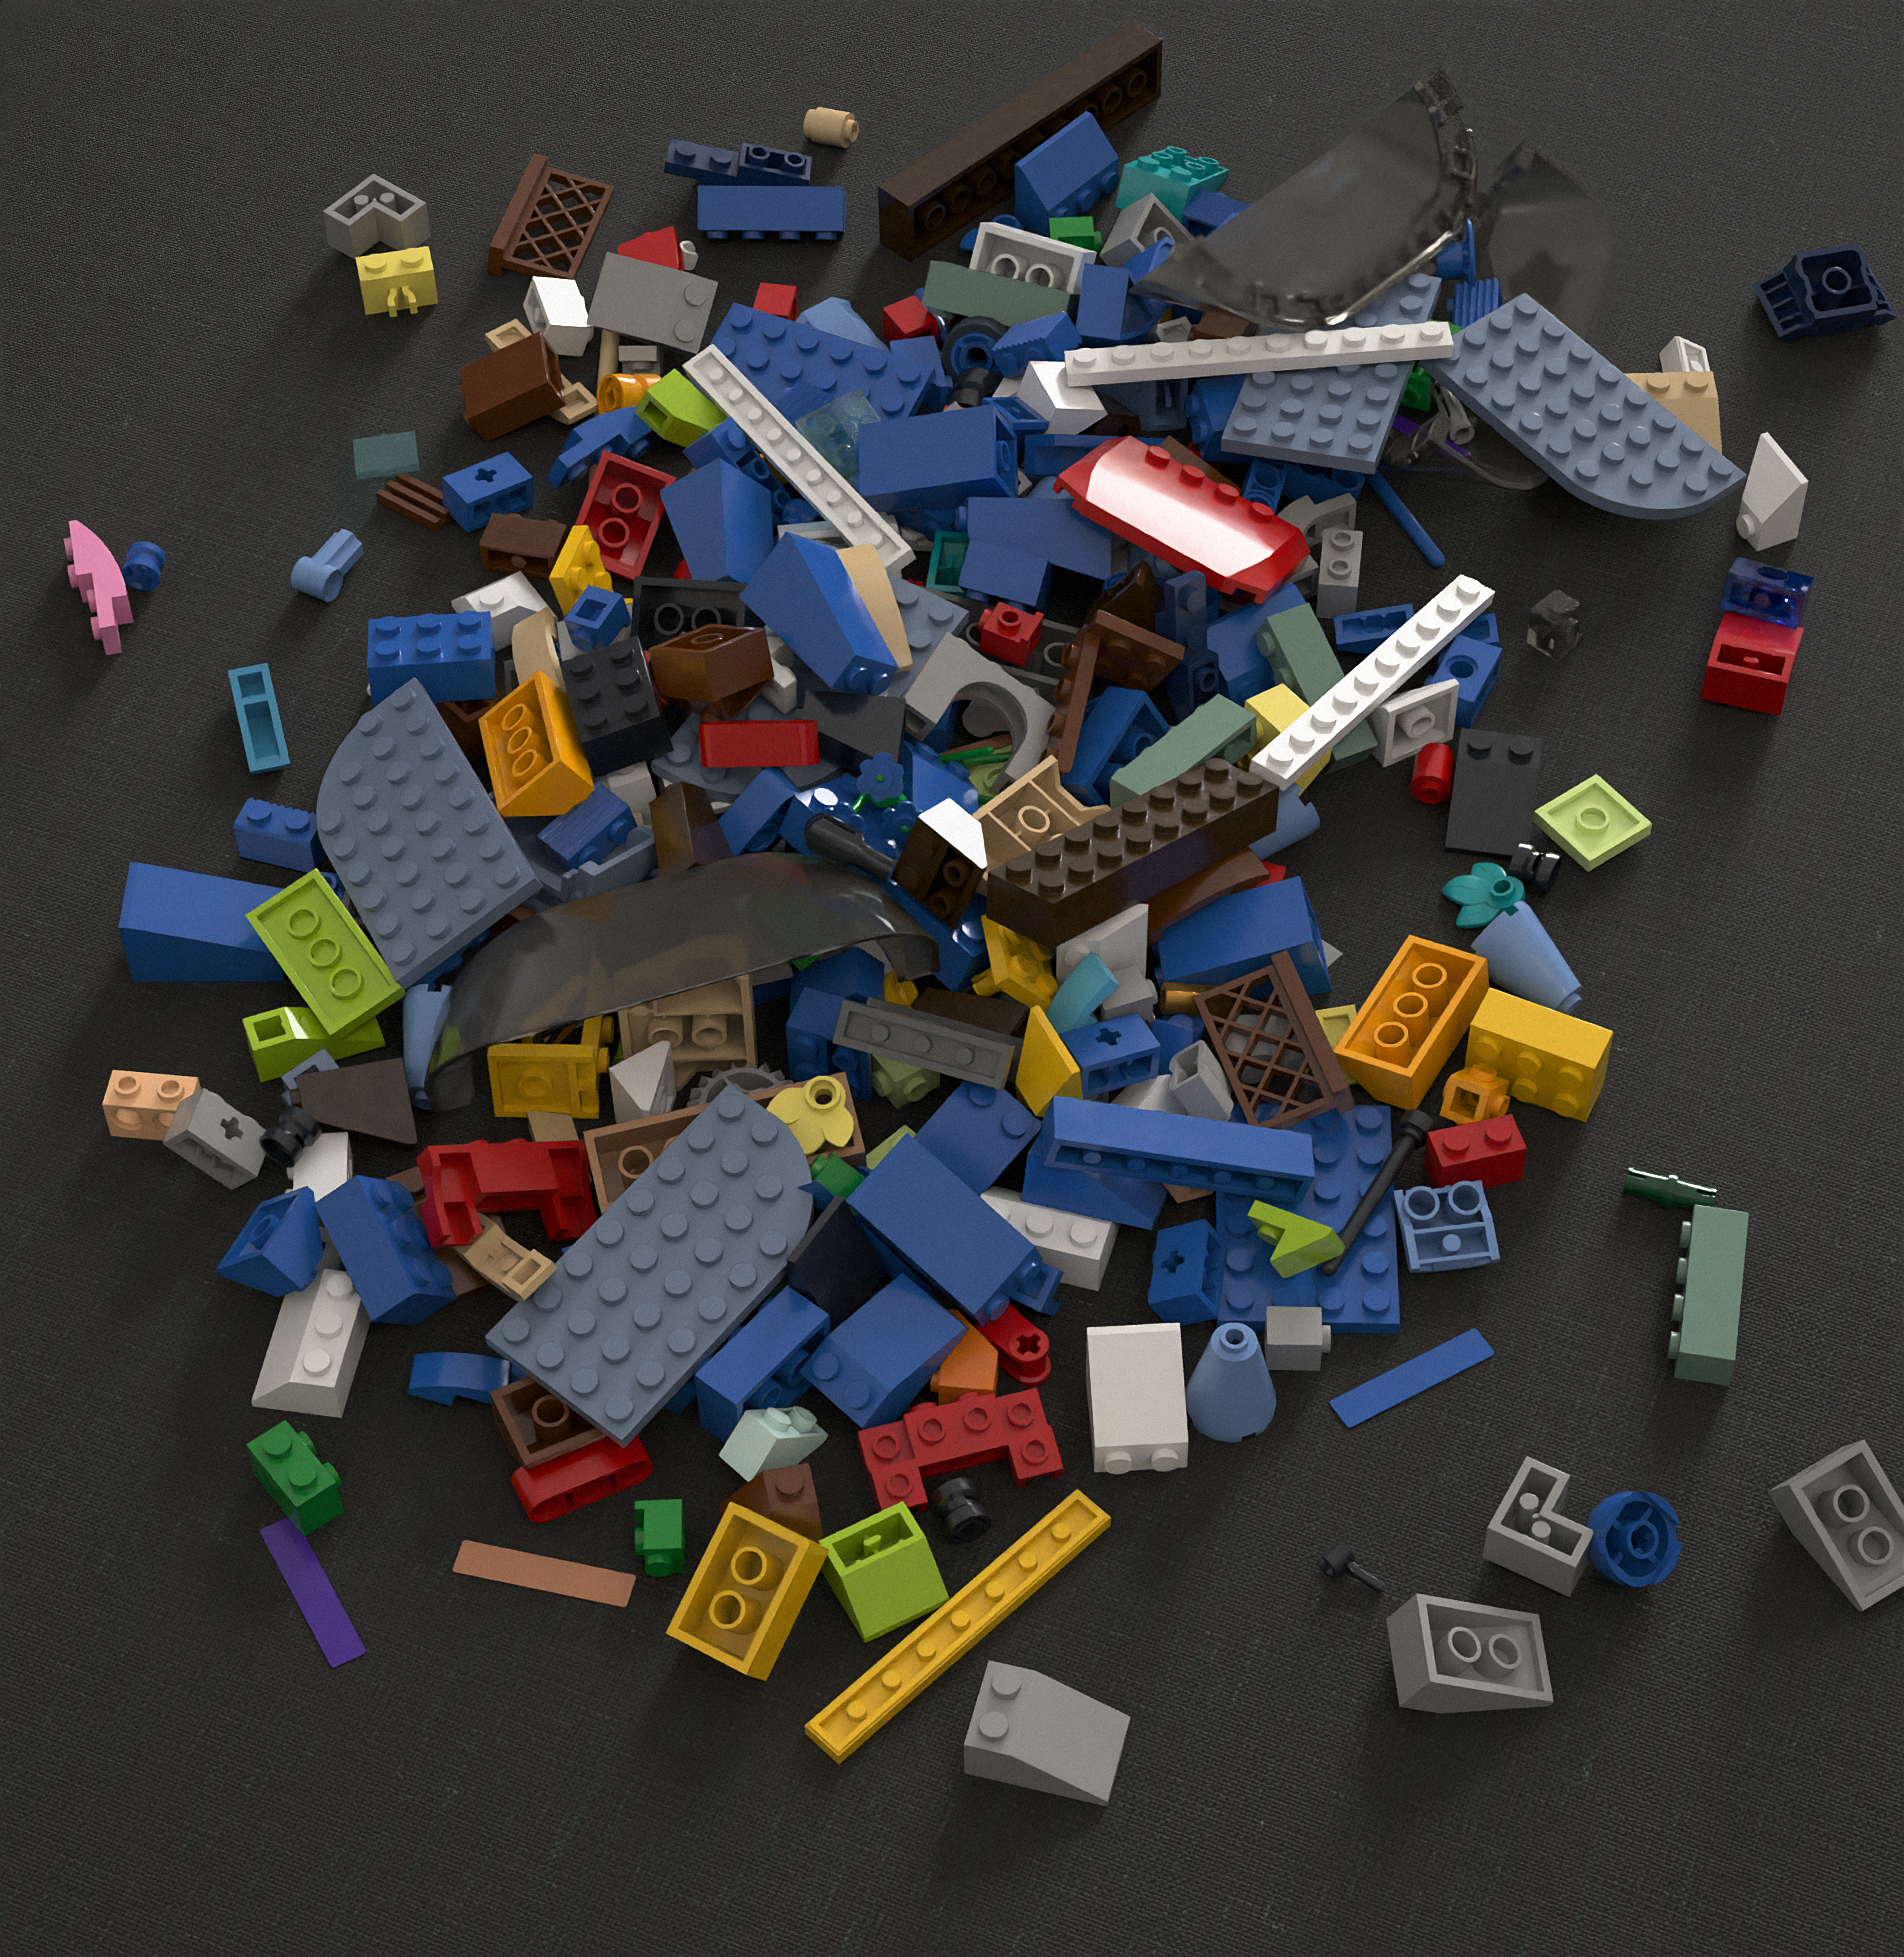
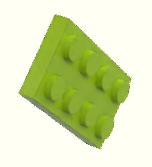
(325, 955)

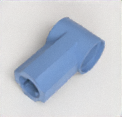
(324, 572)

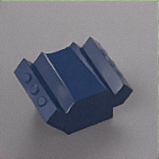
(1824, 294)

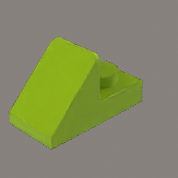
(1298, 1240)

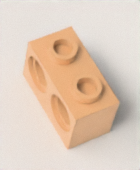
(144, 1103)

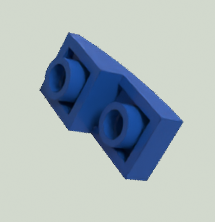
(448, 1374)

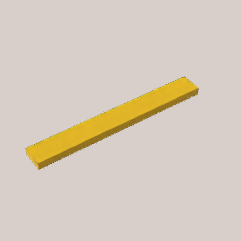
(957, 1626)

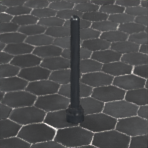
(1411, 1136)

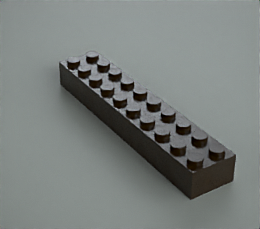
(978, 164)

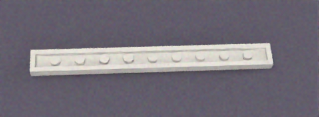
(1258, 353)
(796, 458)
(1371, 682)

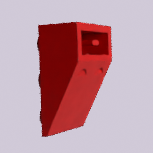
(1751, 663)

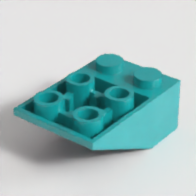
(1170, 178)

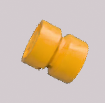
(623, 390)

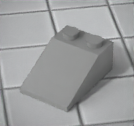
(652, 304)
(1848, 1522)
(1467, 1657)
(1043, 1735)

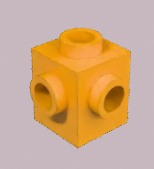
(1475, 1095)

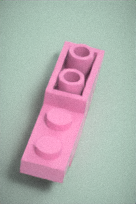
(99, 584)

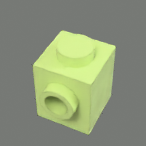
(902, 1081)

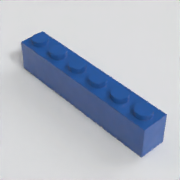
(1177, 1149)

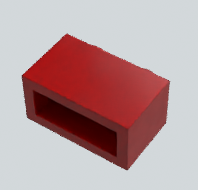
(1476, 1151)

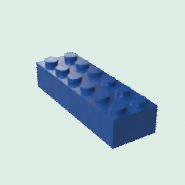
(962, 950)

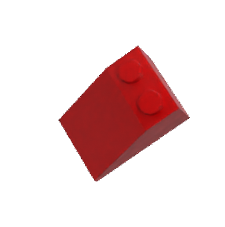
(624, 512)

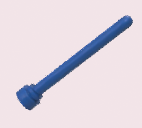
(1405, 518)

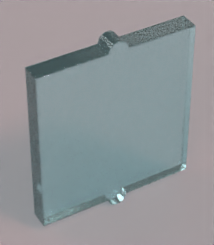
(386, 455)

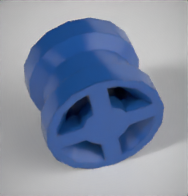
(143, 566)

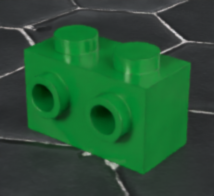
(295, 1477)

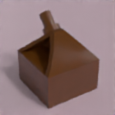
(713, 670)

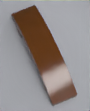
(1230, 875)

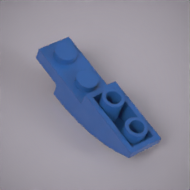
(615, 432)

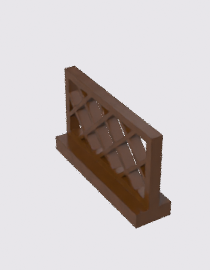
(524, 206)
(1302, 1023)

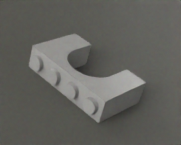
(960, 673)

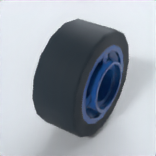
(971, 333)

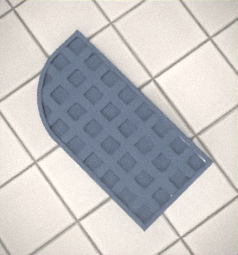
(1581, 416)
(666, 1269)

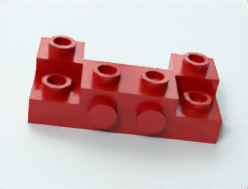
(505, 1178)
(954, 1438)

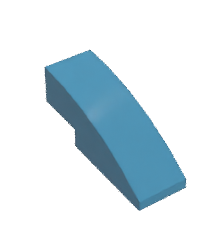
(259, 718)

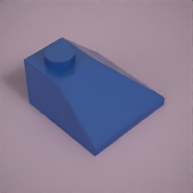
(277, 1246)

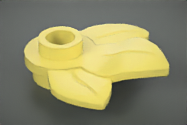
(814, 1122)

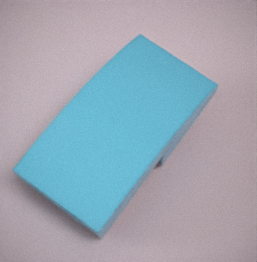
(1081, 995)

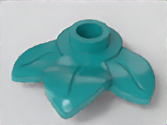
(1484, 894)

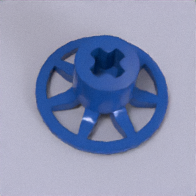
(1458, 259)

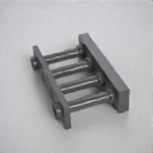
(929, 1041)

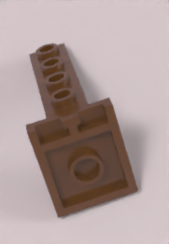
(1110, 651)

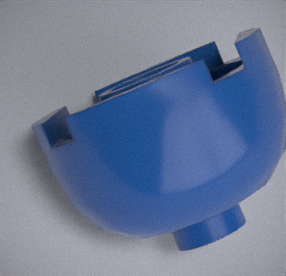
(1634, 1538)

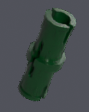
(1668, 1189)

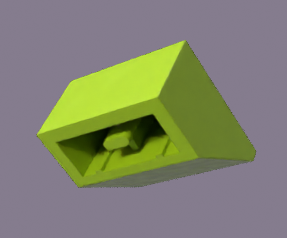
(883, 1572)

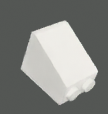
(1136, 1397)

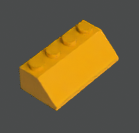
(535, 751)
(1413, 1021)

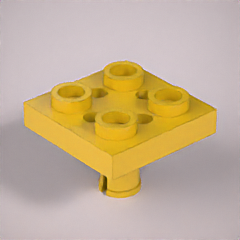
(1017, 968)

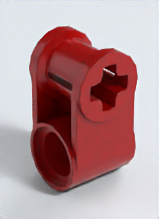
(1019, 1346)

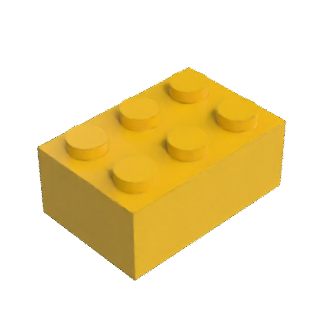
(1541, 1052)
(747, 1591)

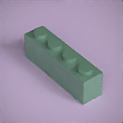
(981, 293)
(1310, 669)
(1213, 731)
(1710, 1295)

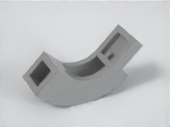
(1311, 520)

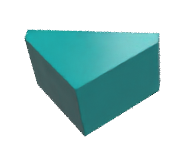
(947, 563)

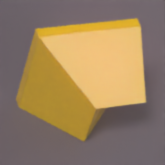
(1045, 1066)

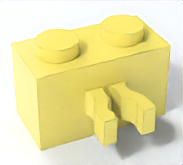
(397, 281)

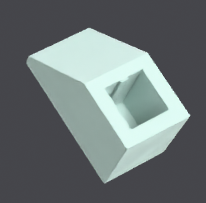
(771, 1440)

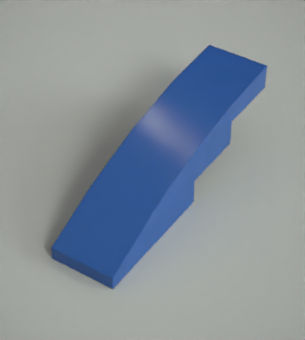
(1369, 629)

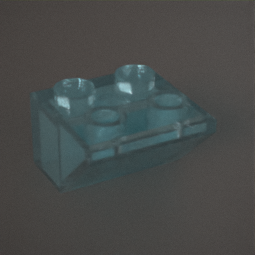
(835, 429)

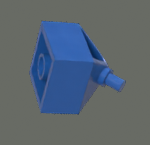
(1110, 313)

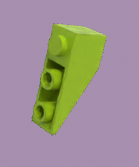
(678, 410)
(293, 1034)

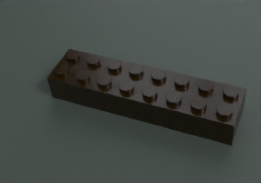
(1131, 852)

